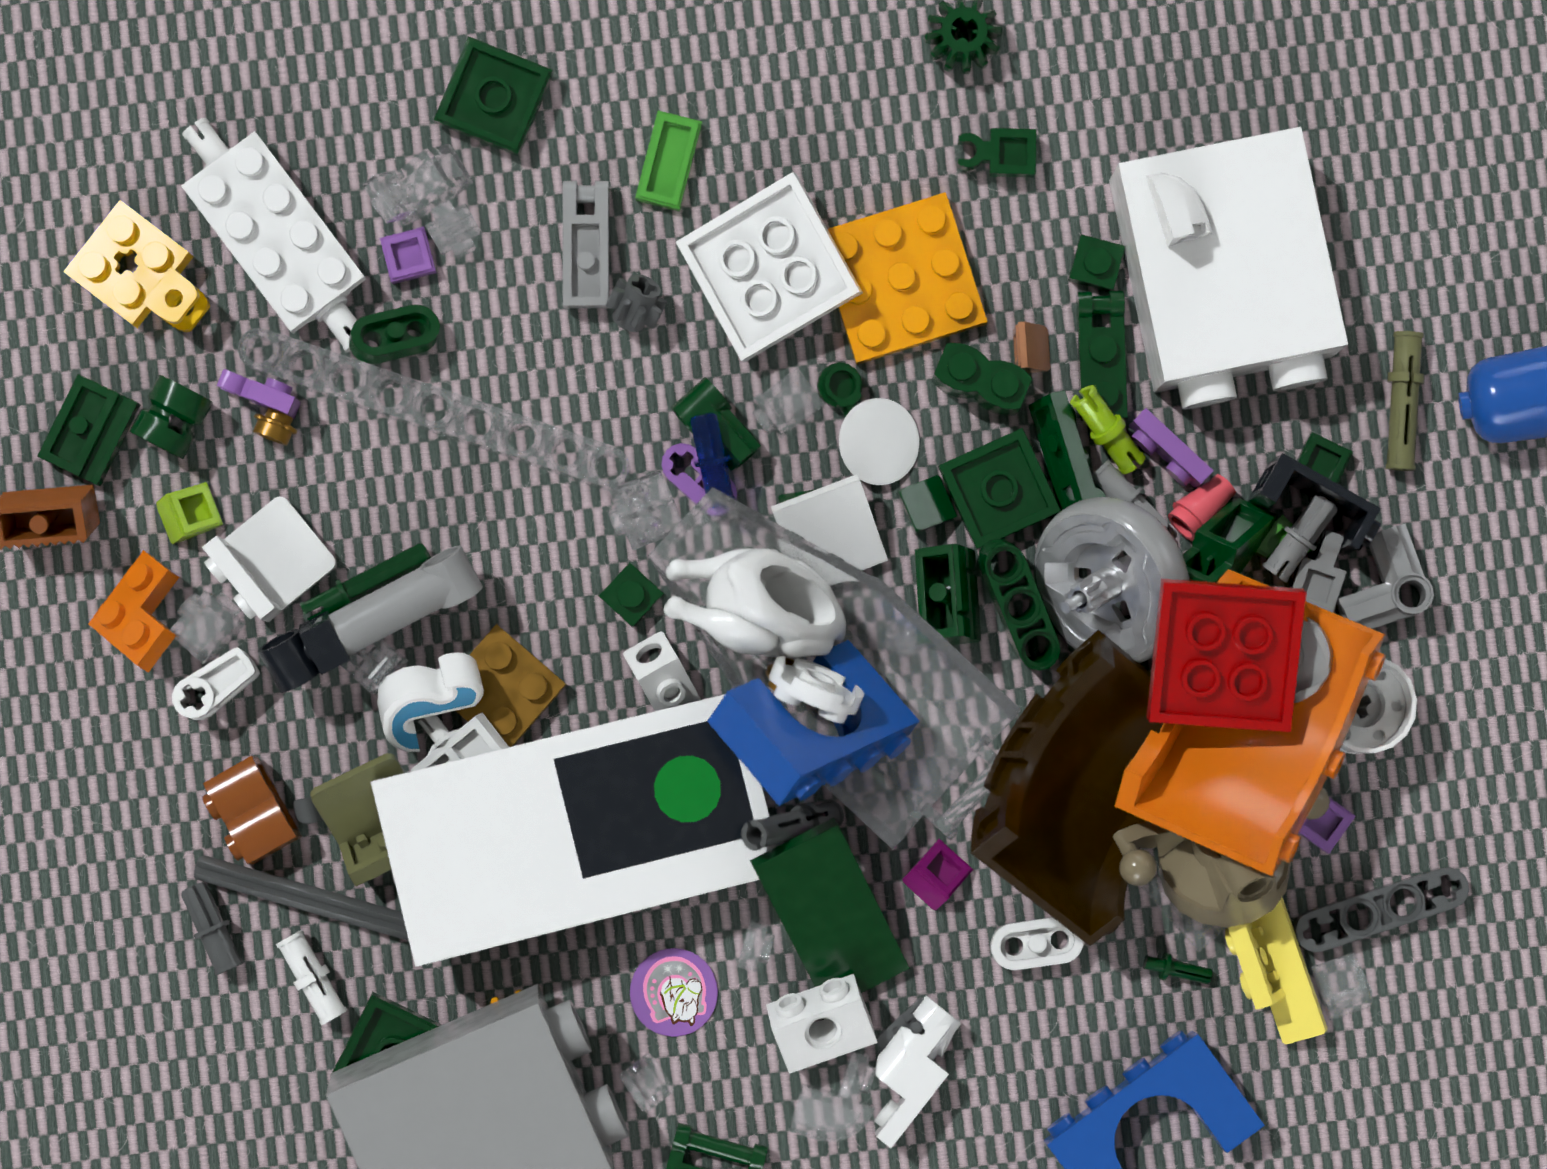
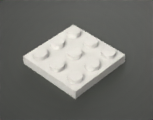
(769, 267)

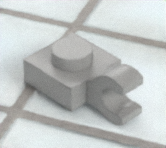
(1319, 576)

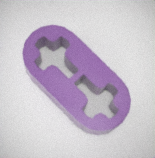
(683, 482)

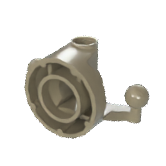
(1198, 879)

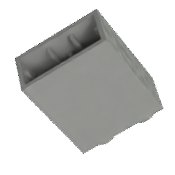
(480, 1095)

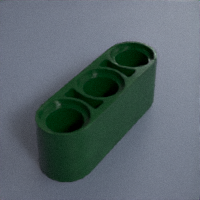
(1030, 623)

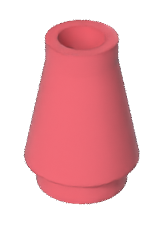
(1200, 505)

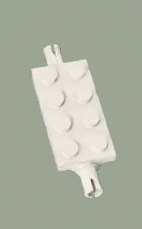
(273, 232)

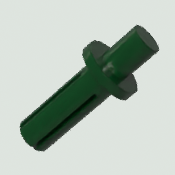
(1167, 967)

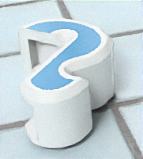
(426, 692)

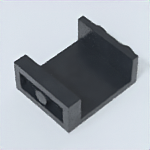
(1286, 470)

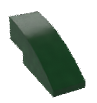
(1227, 540)

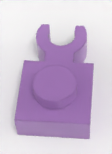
(271, 395)

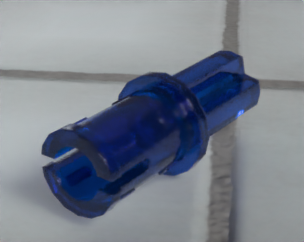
(711, 453)

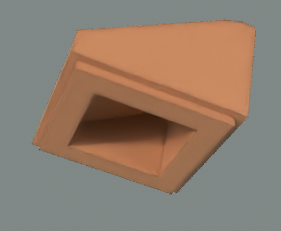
(1031, 347)

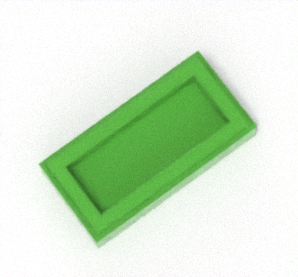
(668, 160)

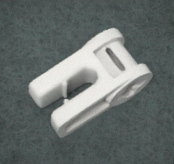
(219, 679)

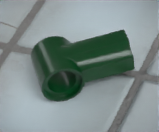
(735, 436)

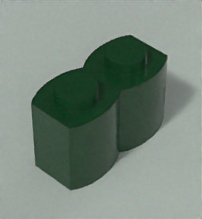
(993, 384)

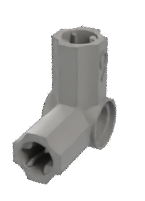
(1396, 565)

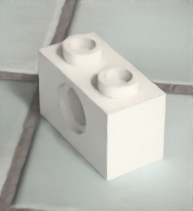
(811, 1042)

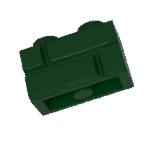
(949, 591)

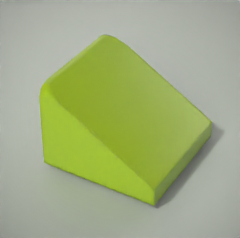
(188, 512)

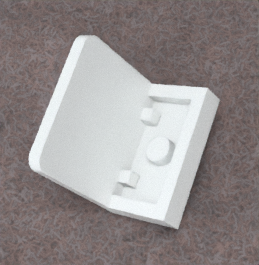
(270, 560)

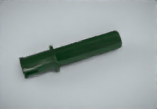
(367, 581)

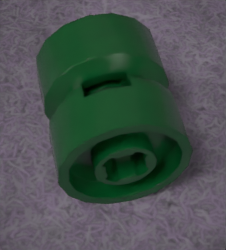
(176, 400)

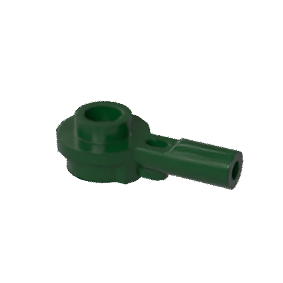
(840, 386)

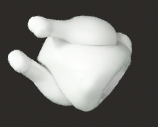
(761, 604)

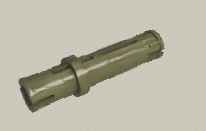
(1404, 400)

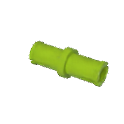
(1107, 429)

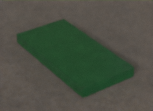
(829, 908)

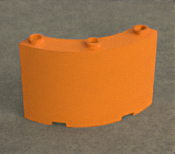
(1255, 787)

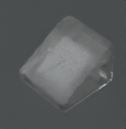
(1342, 986)
(646, 1082)

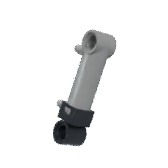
(333, 637)

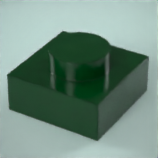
(1096, 263)
(631, 595)

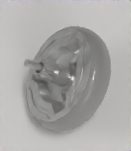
(1092, 537)

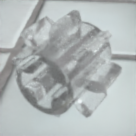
(453, 229)

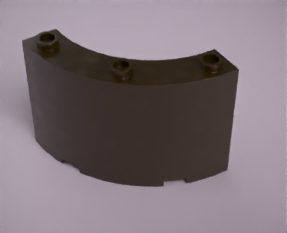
(1058, 787)

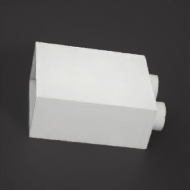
(1250, 291)

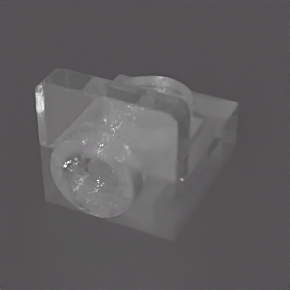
(786, 404)

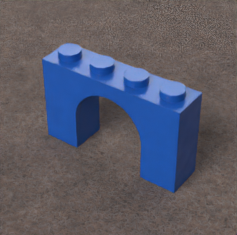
(798, 761)
(1181, 1071)

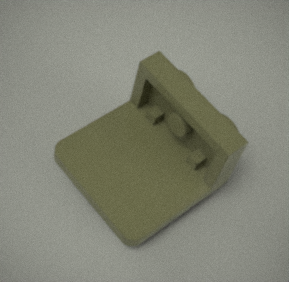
(353, 818)

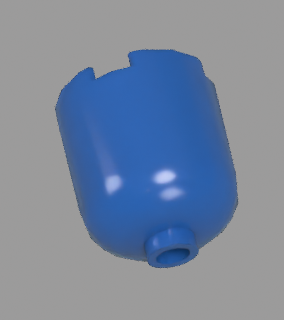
(1508, 396)

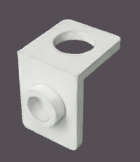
(663, 678)

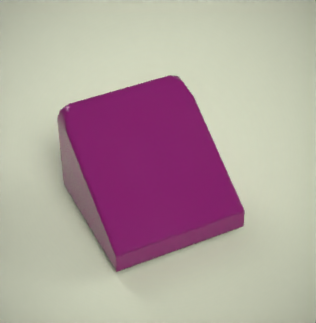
(937, 875)

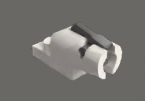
(909, 1064)

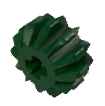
(962, 50)

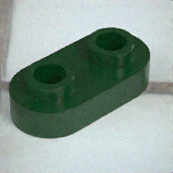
(391, 334)

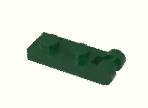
(1103, 349)
(1063, 450)

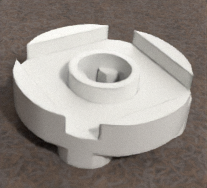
(816, 687)

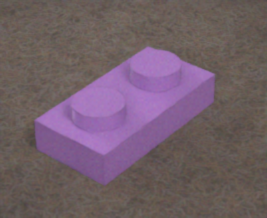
(1182, 462)

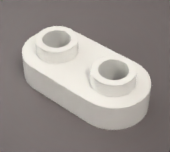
(1036, 944)

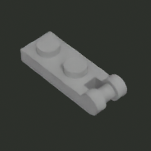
(585, 246)

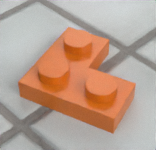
(127, 612)

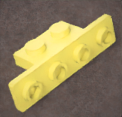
(1277, 974)

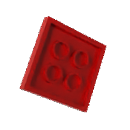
(1226, 655)

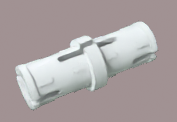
(311, 977)

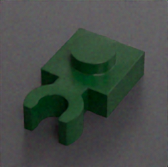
(1008, 152)

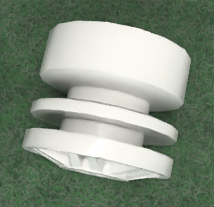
(1383, 713)

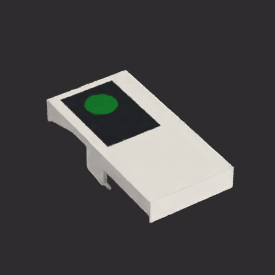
(567, 830)

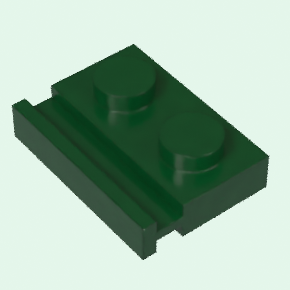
(89, 430)

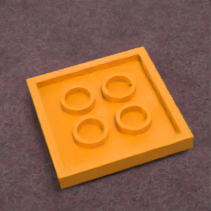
(910, 279)

